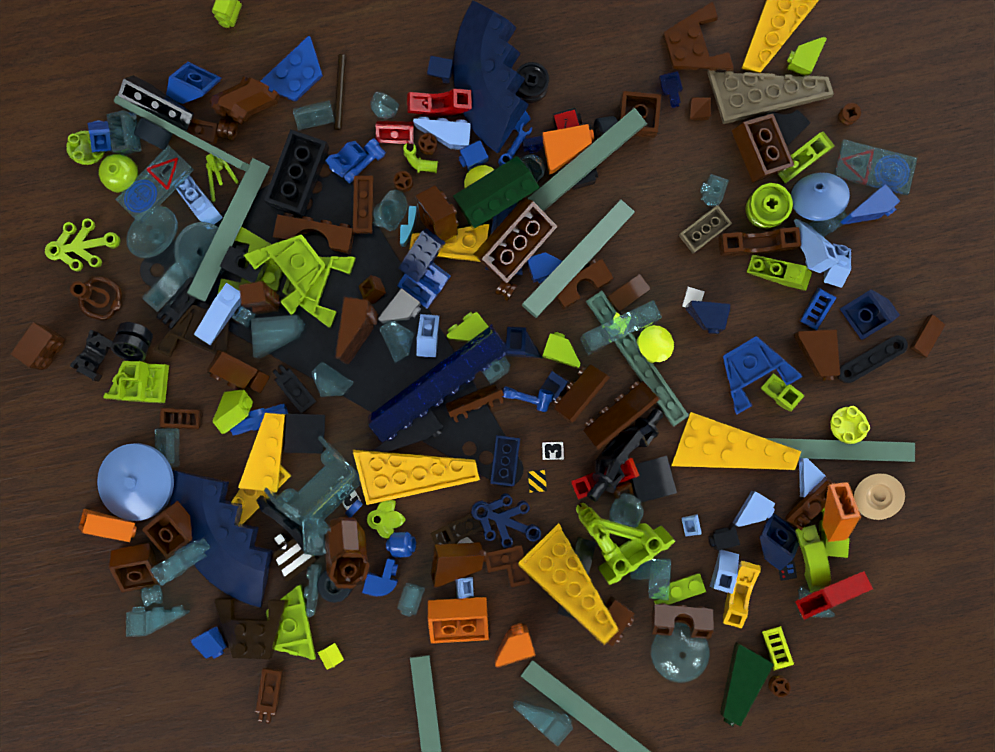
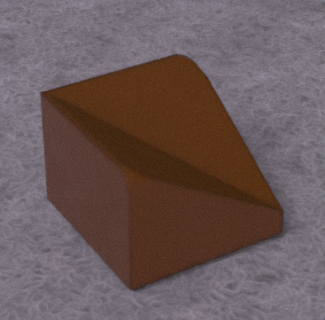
(700, 108)
(372, 289)

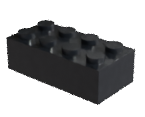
(296, 173)

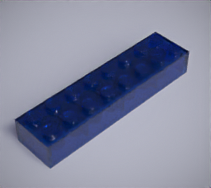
(437, 384)

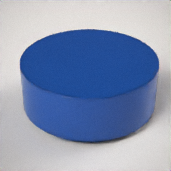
(353, 508)

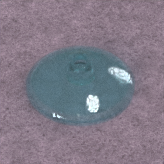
(153, 234)
(191, 238)
(666, 652)

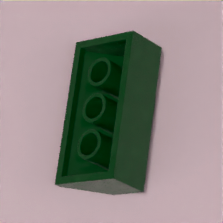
(495, 192)

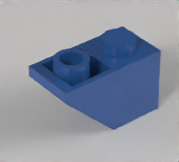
(542, 266)

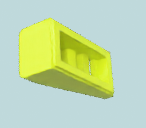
(789, 662)

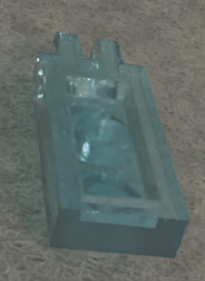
(311, 591)

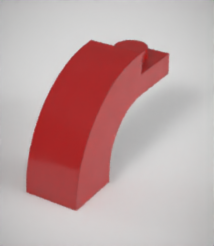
(441, 104)
(585, 483)

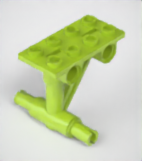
(621, 560)

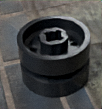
(535, 74)
(131, 341)

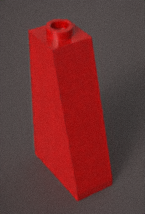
(833, 595)

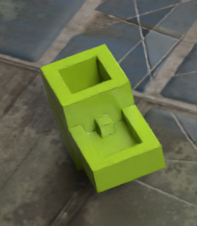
(784, 395)

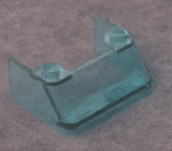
(323, 491)

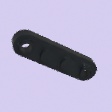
(873, 359)

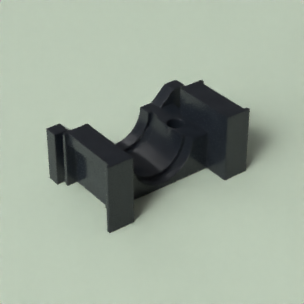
(93, 354)

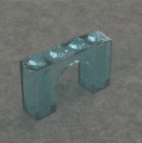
(621, 326)

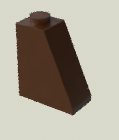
(820, 351)
(456, 561)

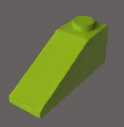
(807, 155)

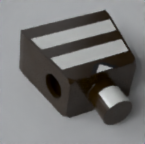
(291, 558)

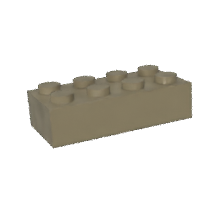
(705, 229)

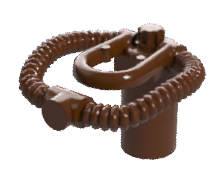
(84, 291)

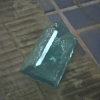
(313, 115)
(168, 444)

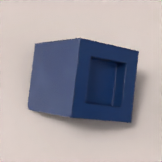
(440, 68)
(555, 384)

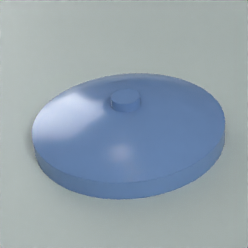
(135, 482)

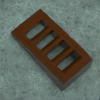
(163, 424)

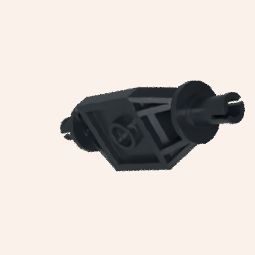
(617, 453)

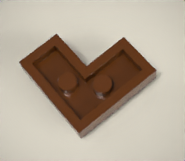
(508, 559)

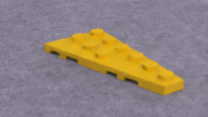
(773, 29)
(722, 446)
(398, 475)
(562, 575)

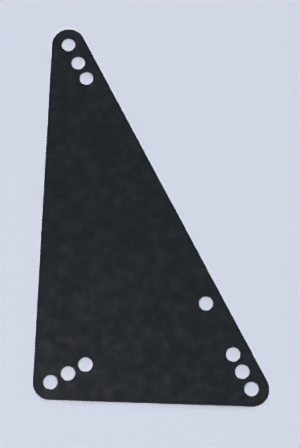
(372, 369)

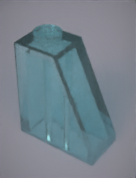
(274, 332)

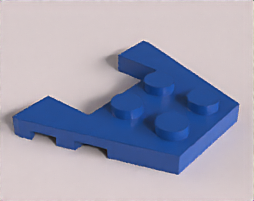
(749, 364)

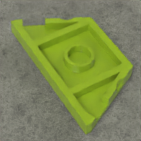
(295, 629)

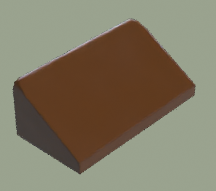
(927, 335)

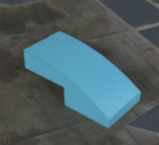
(407, 230)

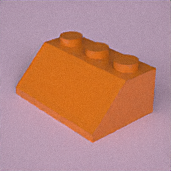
(458, 620)
(514, 646)

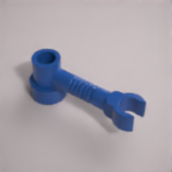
(516, 144)
(374, 151)
(542, 401)

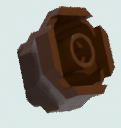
(244, 100)
(346, 552)

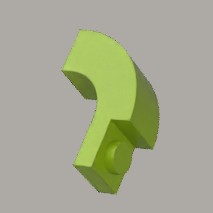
(815, 557)

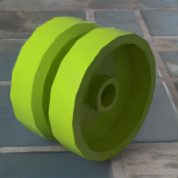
(778, 200)

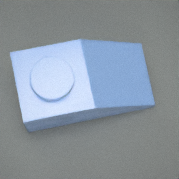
(427, 335)
(808, 476)
(754, 510)

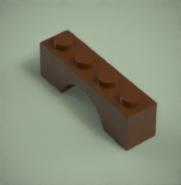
(339, 237)
(773, 241)
(259, 297)

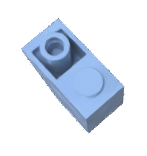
(838, 273)
(725, 571)

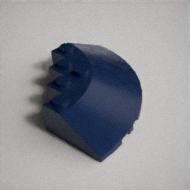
(484, 66)
(233, 559)

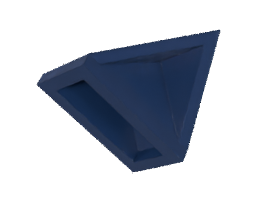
(520, 343)

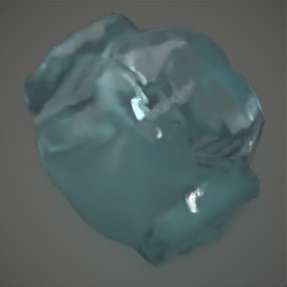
(626, 510)

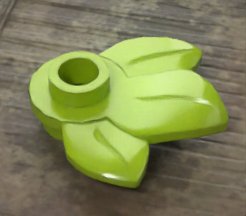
(388, 518)

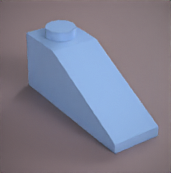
(218, 314)

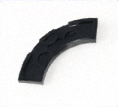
(291, 526)

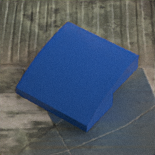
(428, 288)

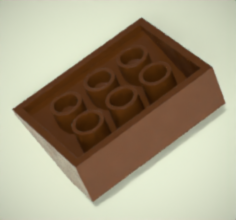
(355, 326)
(621, 414)

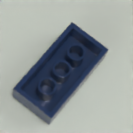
(421, 255)
(505, 460)

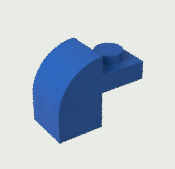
(346, 159)
(381, 585)

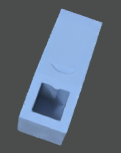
(451, 134)
(198, 201)
(818, 251)

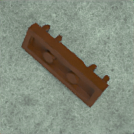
(363, 204)
(474, 400)
(810, 505)

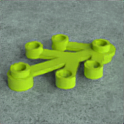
(79, 245)

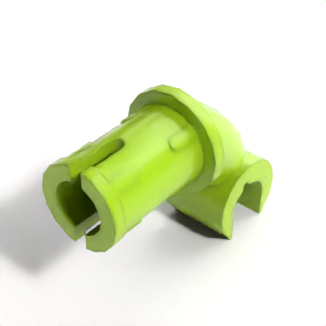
(418, 164)

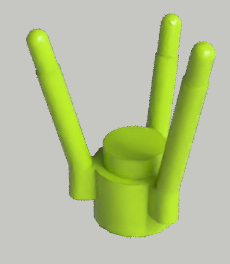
(216, 164)

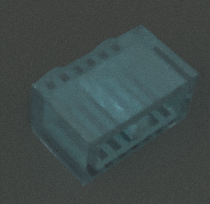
(122, 128)
(410, 599)

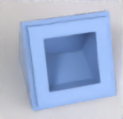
(691, 525)
(464, 587)

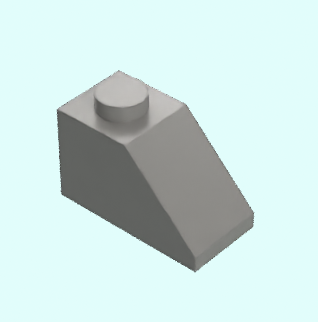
(401, 308)

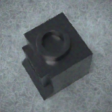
(724, 538)

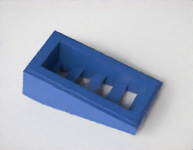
(827, 305)

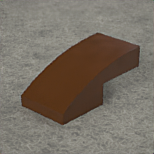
(628, 293)

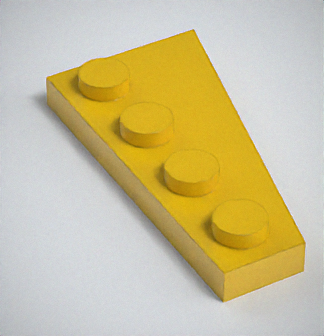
(463, 244)
(265, 458)
(248, 497)

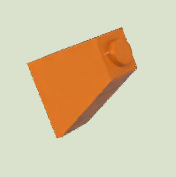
(565, 145)
(840, 512)
(106, 526)

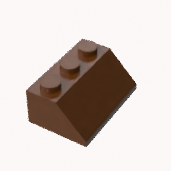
(762, 147)
(580, 393)

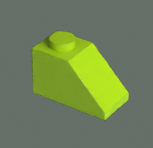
(805, 57)
(560, 350)
(232, 410)

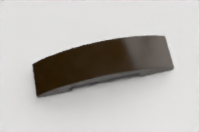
(461, 528)

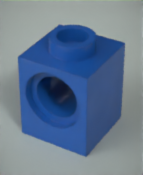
(473, 155)

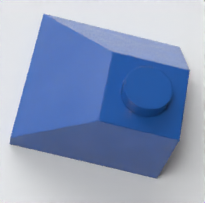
(190, 83)

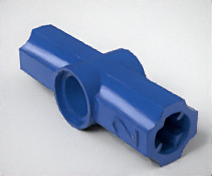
(255, 419)

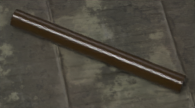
(339, 92)

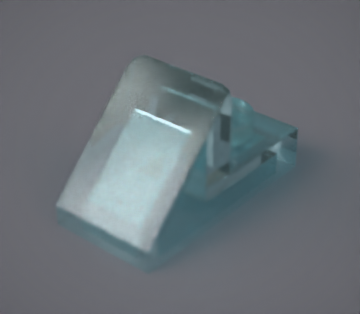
(313, 535)

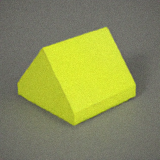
(330, 656)

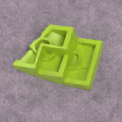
(139, 382)

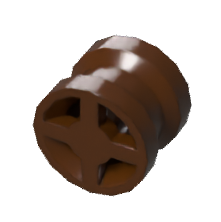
(845, 114)
(227, 129)
(428, 139)
(401, 178)
(506, 290)
(783, 687)

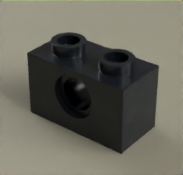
(232, 264)

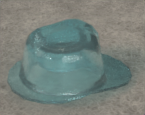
(390, 210)

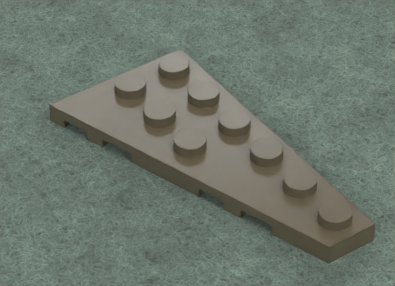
(760, 93)

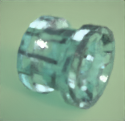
(243, 316)
(152, 595)

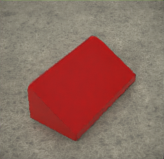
(395, 132)

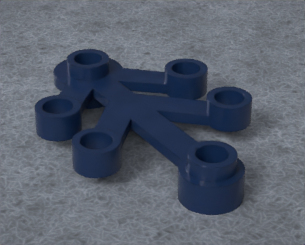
(503, 518)

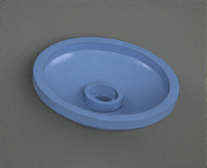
(820, 203)

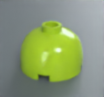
(118, 172)

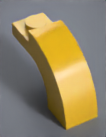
(737, 603)

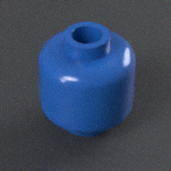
(401, 544)

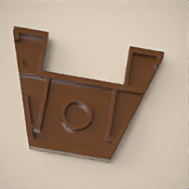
(687, 44)

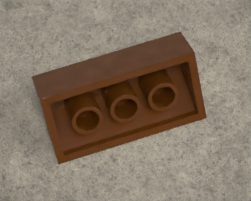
(515, 240)

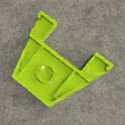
(296, 261)
(273, 273)
(313, 295)

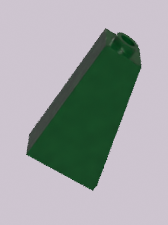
(743, 683)

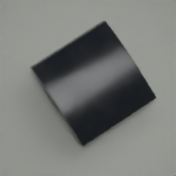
(303, 433)
(654, 480)

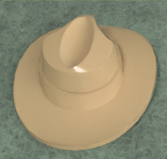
(879, 496)

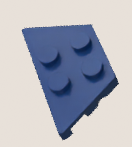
(295, 72)

